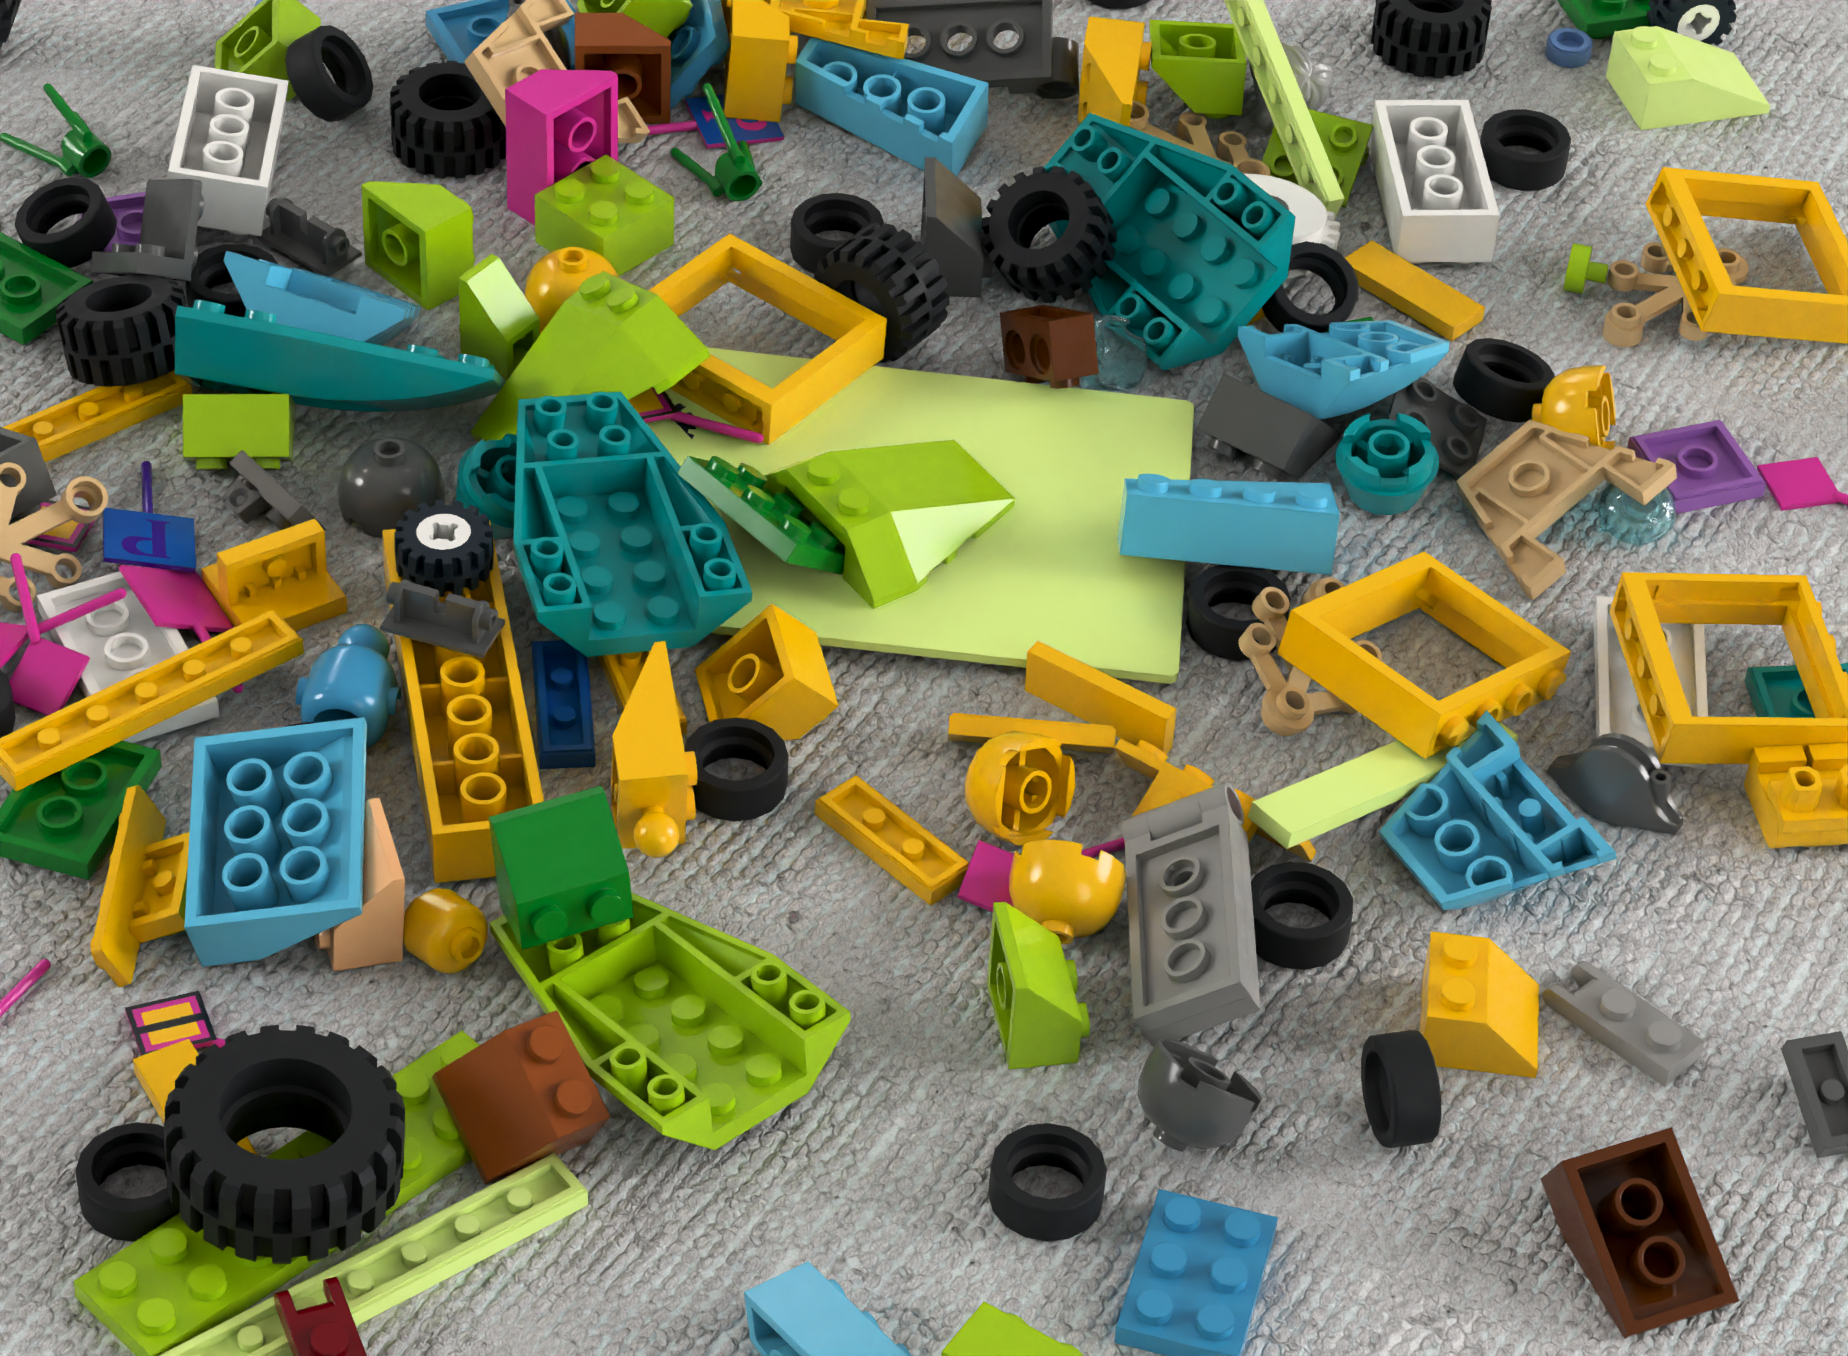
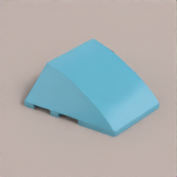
(319, 301)
(1342, 367)
(1488, 826)

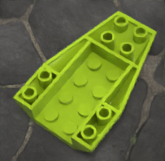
(683, 1019)

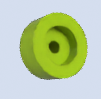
(1582, 269)

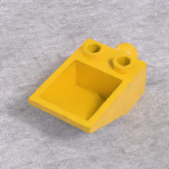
(1112, 69)
(649, 764)

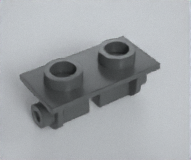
(307, 241)
(455, 625)

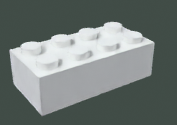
(230, 144)
(1433, 181)

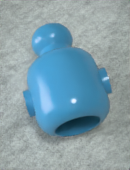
(352, 682)

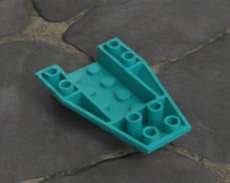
(1192, 242)
(318, 367)
(612, 533)

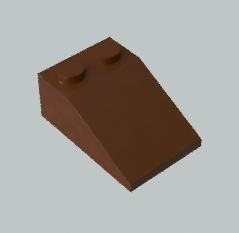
(1640, 1232)

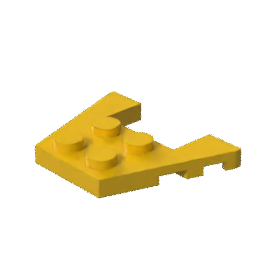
(844, 24)

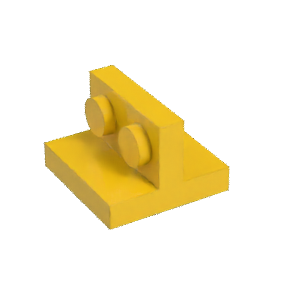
(280, 574)

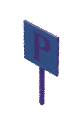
(148, 537)

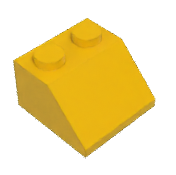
(758, 61)
(770, 676)
(1478, 1007)

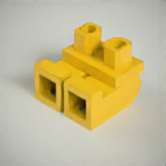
(1800, 795)

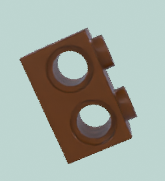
(1049, 345)

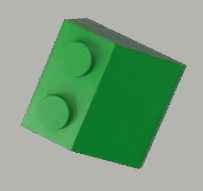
(560, 867)

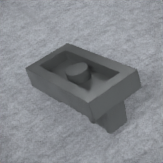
(257, 490)
(1821, 1083)

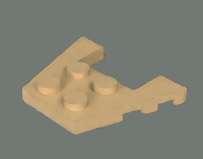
(521, 49)
(1536, 481)

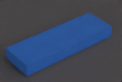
(562, 706)

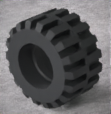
(1431, 35)
(445, 122)
(1028, 208)
(893, 279)
(120, 329)

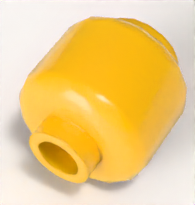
(443, 927)

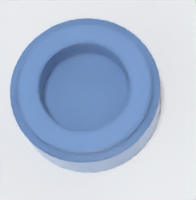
(1568, 47)

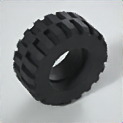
(291, 1203)

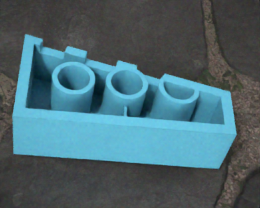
(893, 102)
(1230, 522)
(812, 1317)

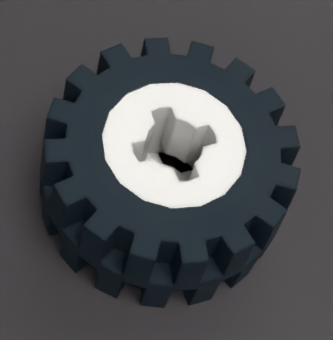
(1694, 18)
(444, 547)

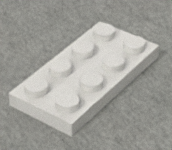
(119, 643)
(1615, 694)

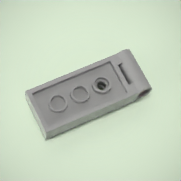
(1190, 915)

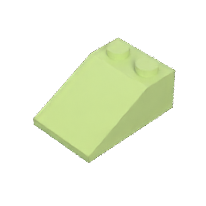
(1678, 79)

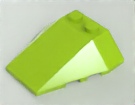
(598, 341)
(896, 509)

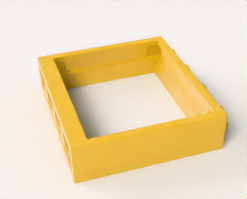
(1677, 210)
(740, 397)
(1750, 599)
(1321, 647)

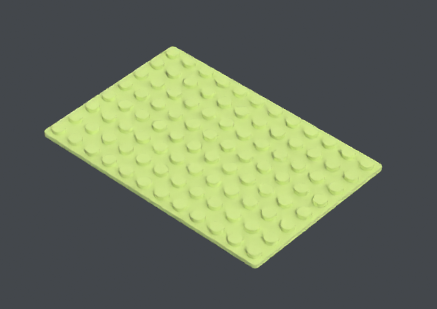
(1037, 572)

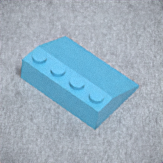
(274, 838)

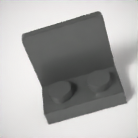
(166, 235)

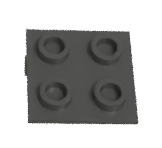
(1453, 425)

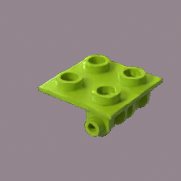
(1343, 142)

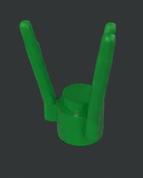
(80, 146)
(734, 169)

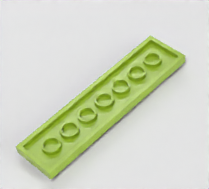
(181, 1285)

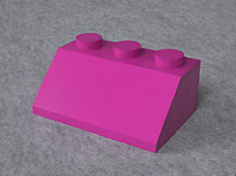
(555, 128)

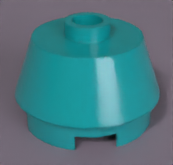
(1386, 463)
(488, 482)

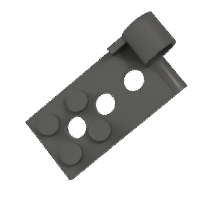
(1033, 65)

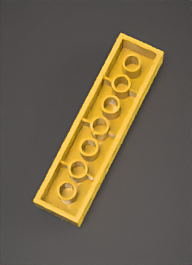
(466, 736)

